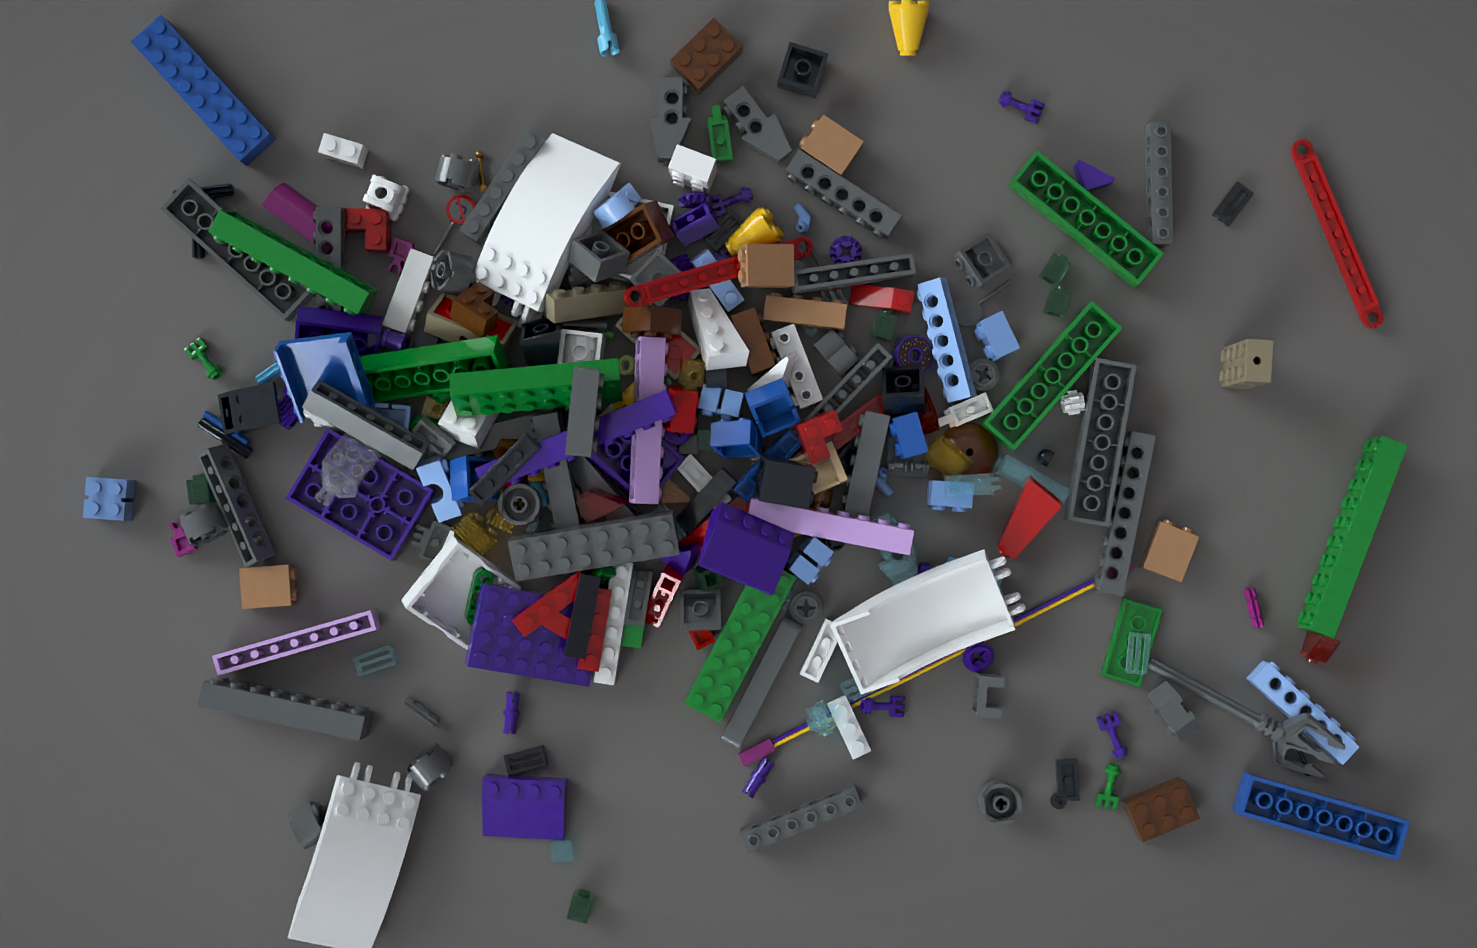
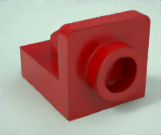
(701, 638)

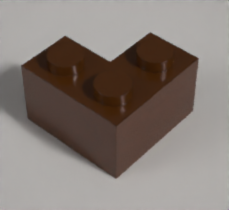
(475, 310)
(652, 321)

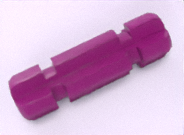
(1254, 608)

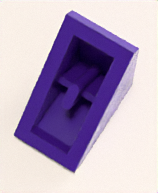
(1091, 177)
(686, 559)

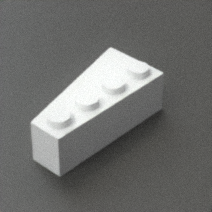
(716, 335)

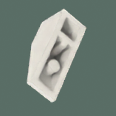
(780, 370)

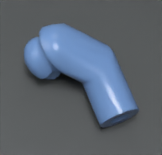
(804, 218)
(881, 482)

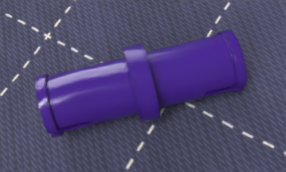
(511, 712)
(758, 777)

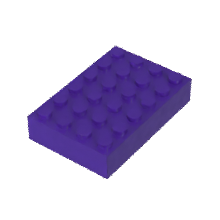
(381, 513)
(500, 646)

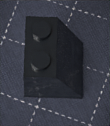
(540, 341)
(785, 481)

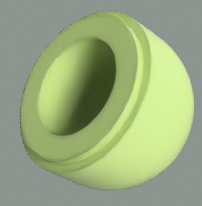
(631, 370)

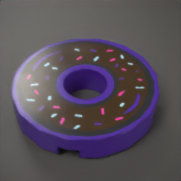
(917, 343)

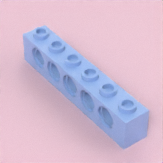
(955, 346)
(1261, 679)

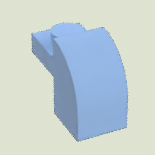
(617, 206)

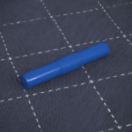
(212, 418)

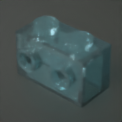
(820, 719)

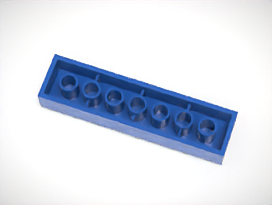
(203, 90)
(1321, 816)

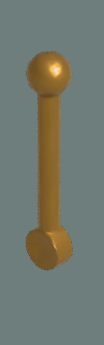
(479, 154)

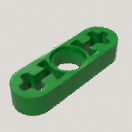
(470, 610)

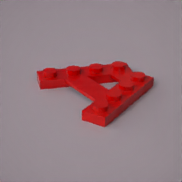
(546, 613)

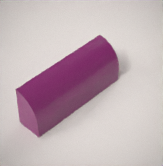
(295, 211)

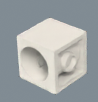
(580, 346)

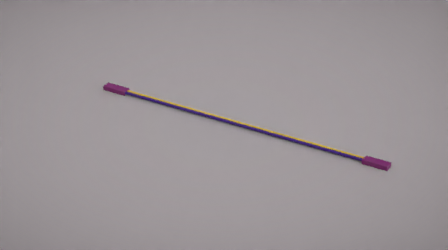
(767, 747)

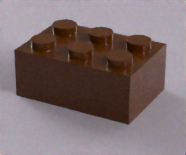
(706, 56)
(641, 230)
(749, 328)
(1160, 809)

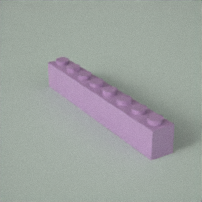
(646, 445)
(837, 526)
(296, 642)

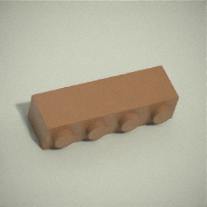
(805, 312)

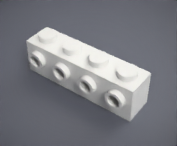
(802, 378)

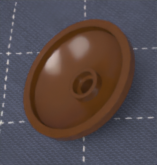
(979, 441)

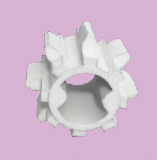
(1072, 402)

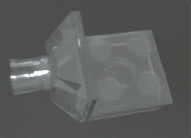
(345, 468)

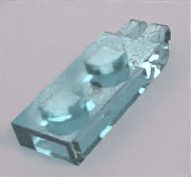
(970, 485)

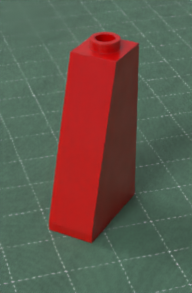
(1030, 514)

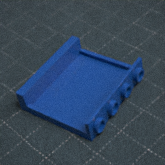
(325, 358)

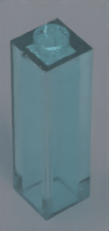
(1018, 473)

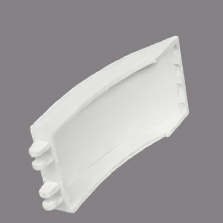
(540, 219)
(925, 620)
(355, 862)

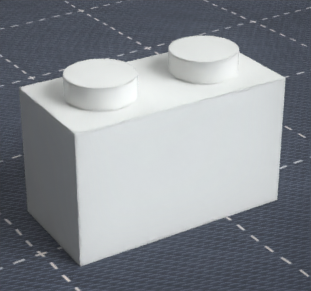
(343, 150)

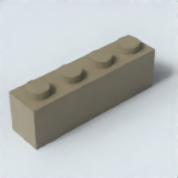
(585, 302)

